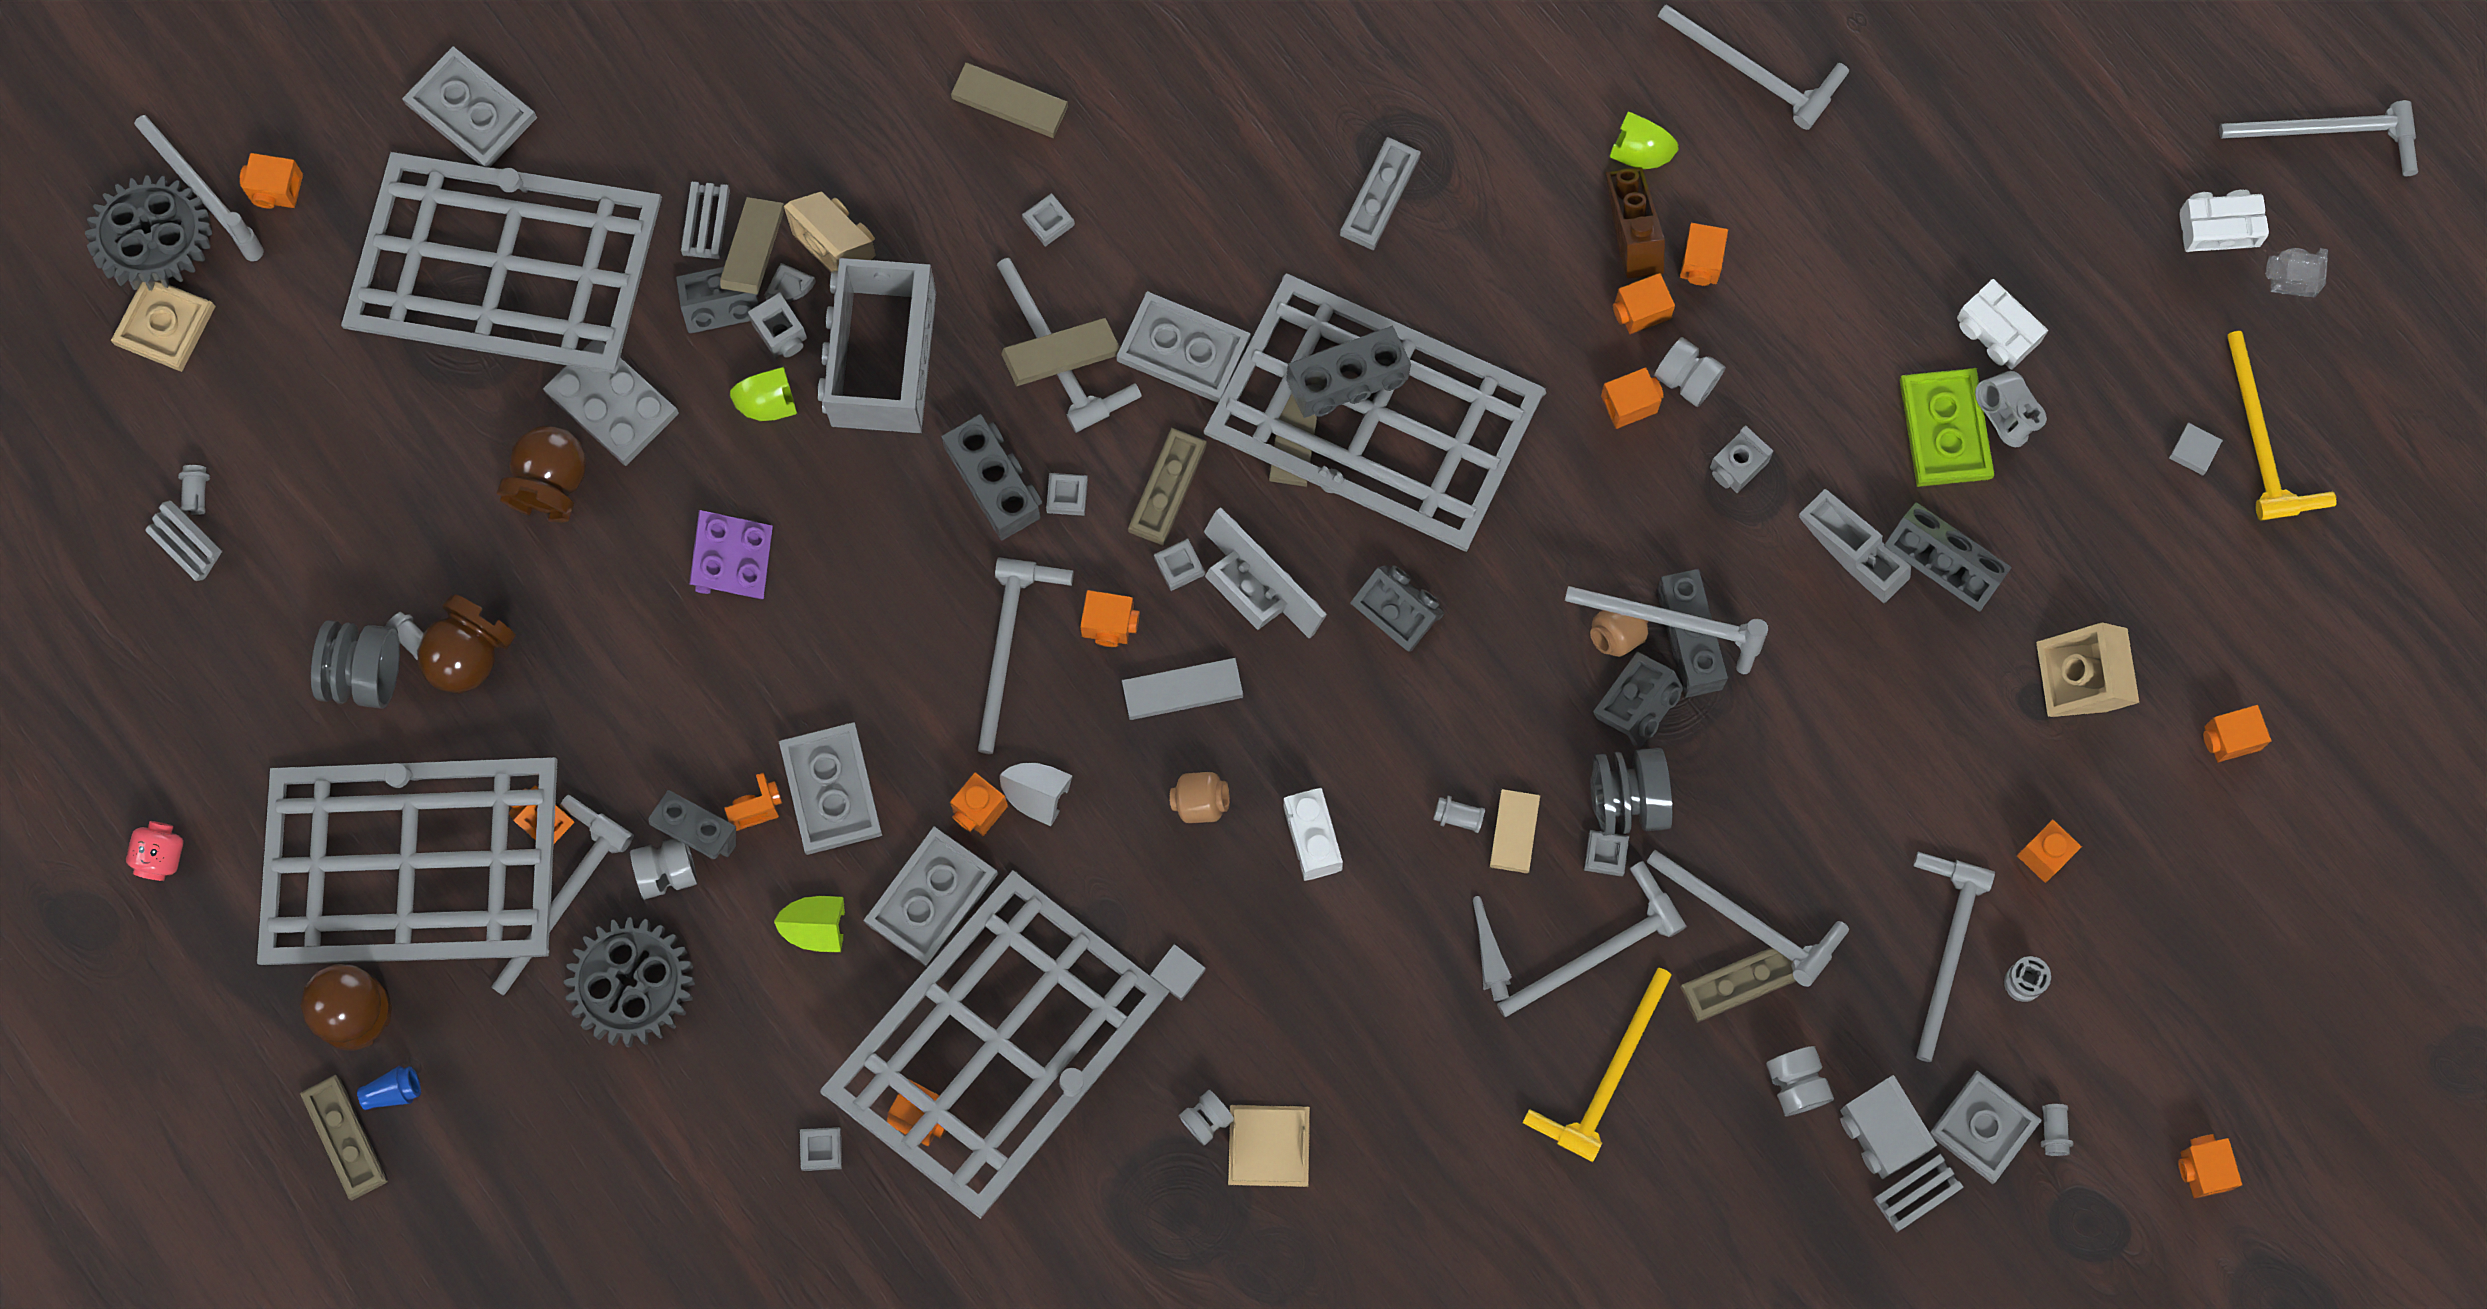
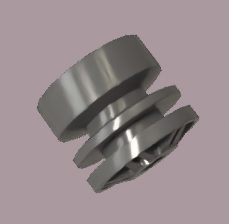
(355, 664)
(1632, 791)

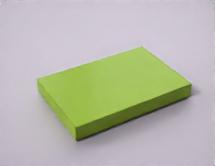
(1946, 427)

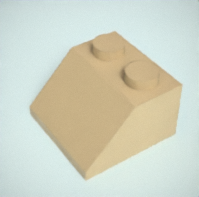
(828, 231)
(2088, 671)

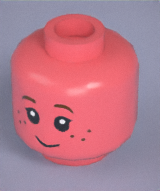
(154, 851)

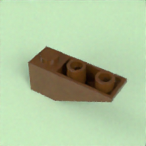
(1636, 223)

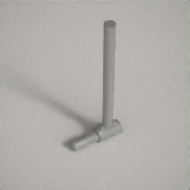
(1806, 106)
(2397, 121)
(231, 221)
(1085, 409)
(1014, 575)
(1747, 636)
(607, 837)
(1970, 881)
(1661, 917)
(1806, 962)

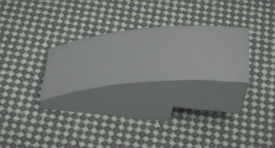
(1856, 546)

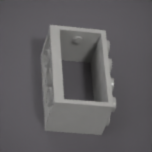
(880, 279)

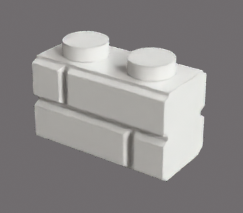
(2223, 221)
(2001, 325)
(1312, 834)

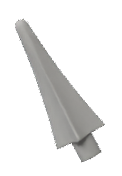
(1493, 965)

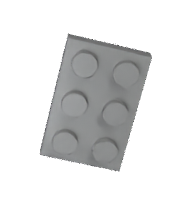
(469, 108)
(1183, 347)
(612, 407)
(830, 788)
(930, 897)

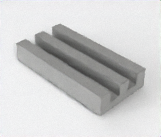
(708, 192)
(180, 545)
(1946, 1174)

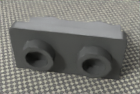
(709, 306)
(1397, 606)
(1640, 699)
(694, 826)

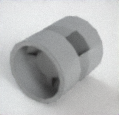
(1689, 371)
(663, 868)
(1799, 1081)

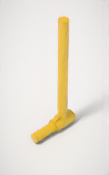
(2275, 501)
(1582, 1137)

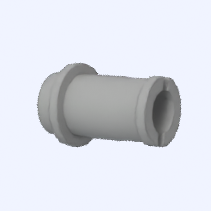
(193, 489)
(408, 632)
(1458, 814)
(2056, 1130)

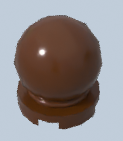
(545, 470)
(460, 650)
(345, 1007)

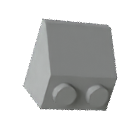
(1886, 1128)

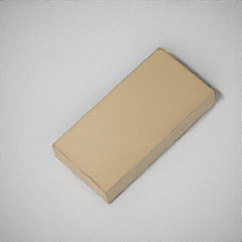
(1514, 831)

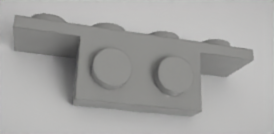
(1255, 581)

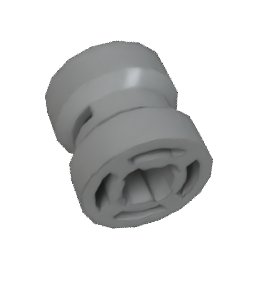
(2021, 984)
(1214, 1113)

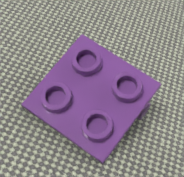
(730, 555)

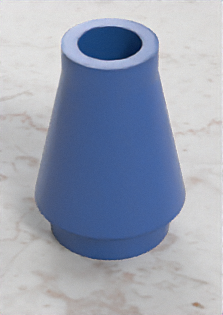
(391, 1089)

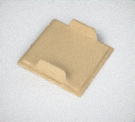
(1269, 1146)

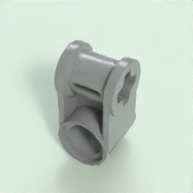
(2011, 405)

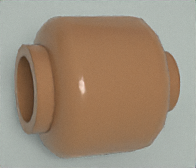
(1617, 633)
(1200, 797)

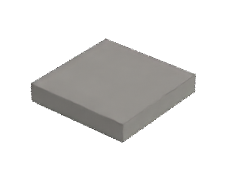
(1984, 1127)

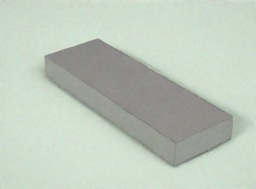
(1380, 193)
(1182, 689)

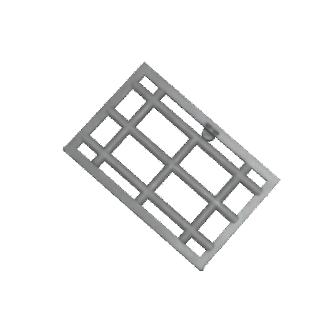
(503, 260)
(1375, 411)
(407, 861)
(1071, 1081)

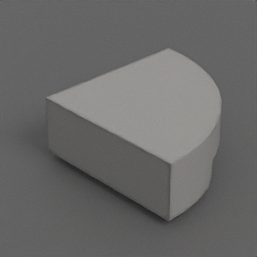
(790, 283)

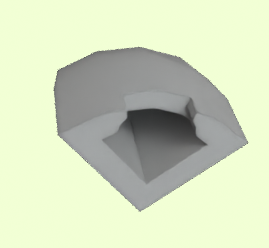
(1035, 789)

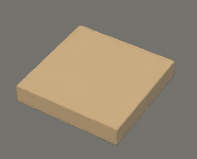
(163, 324)

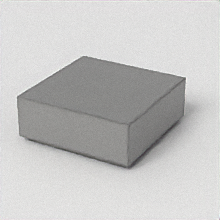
(1048, 219)
(2195, 449)
(1067, 494)
(1179, 564)
(1606, 853)
(1178, 972)
(821, 1149)

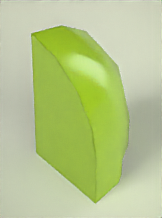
(1643, 143)
(764, 396)
(813, 923)

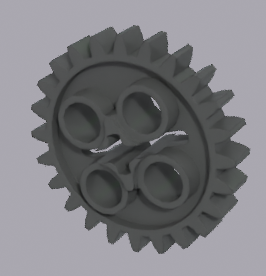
(141, 206)
(660, 998)

